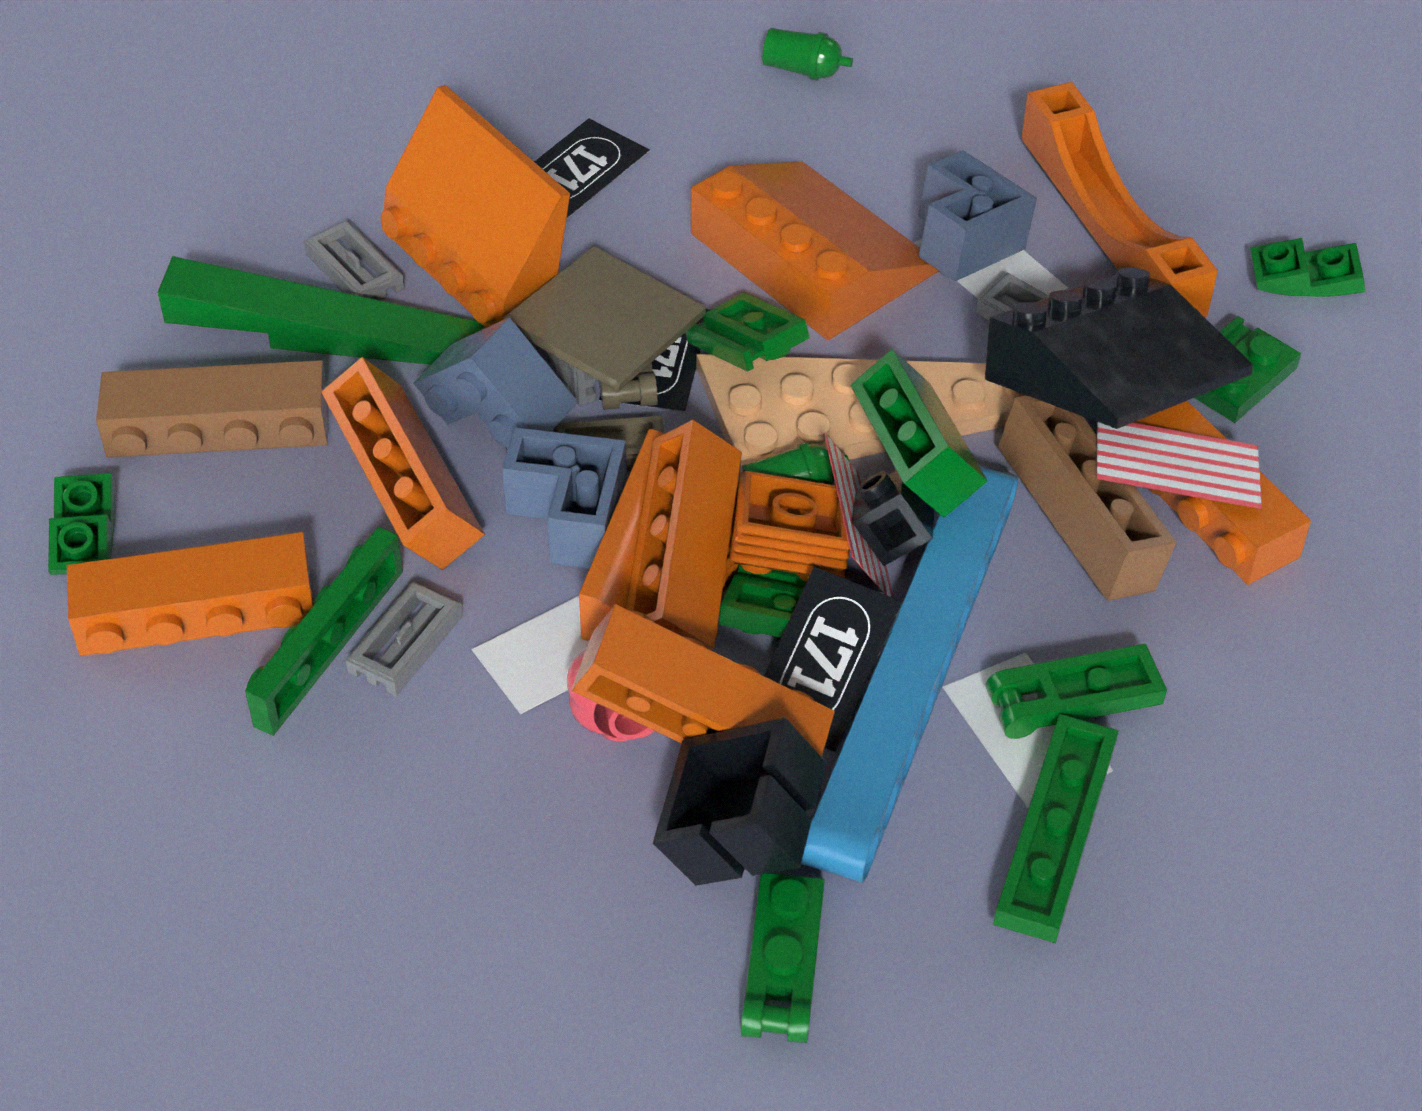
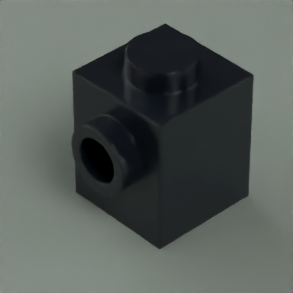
(891, 516)

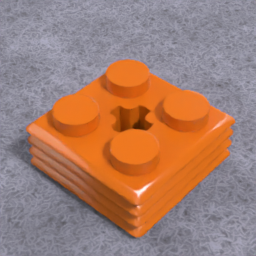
(787, 526)

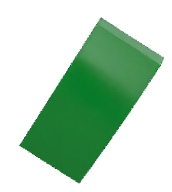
(1291, 271)
(81, 521)

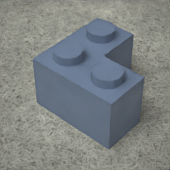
(971, 216)
(499, 380)
(570, 484)

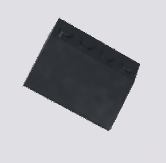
(1111, 349)

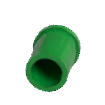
(803, 53)
(802, 463)

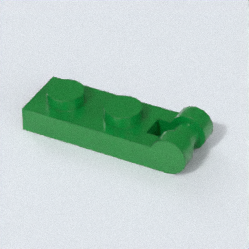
(1076, 688)
(783, 956)

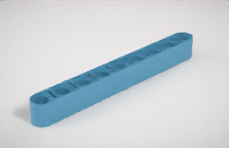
(907, 683)

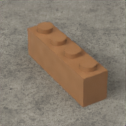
(212, 408)
(1100, 520)

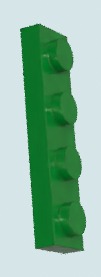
(324, 631)
(1056, 829)

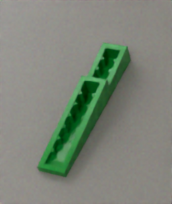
(305, 315)

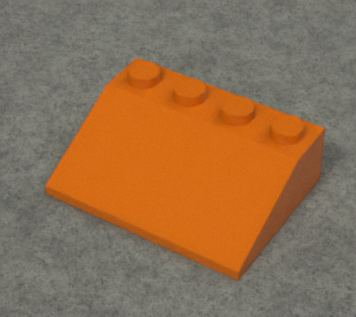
(475, 210)
(805, 242)

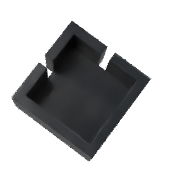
(740, 802)

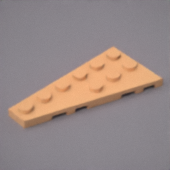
(803, 397)

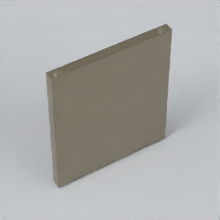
(605, 317)

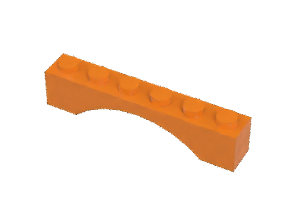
(1069, 146)

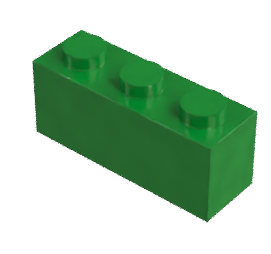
(918, 433)

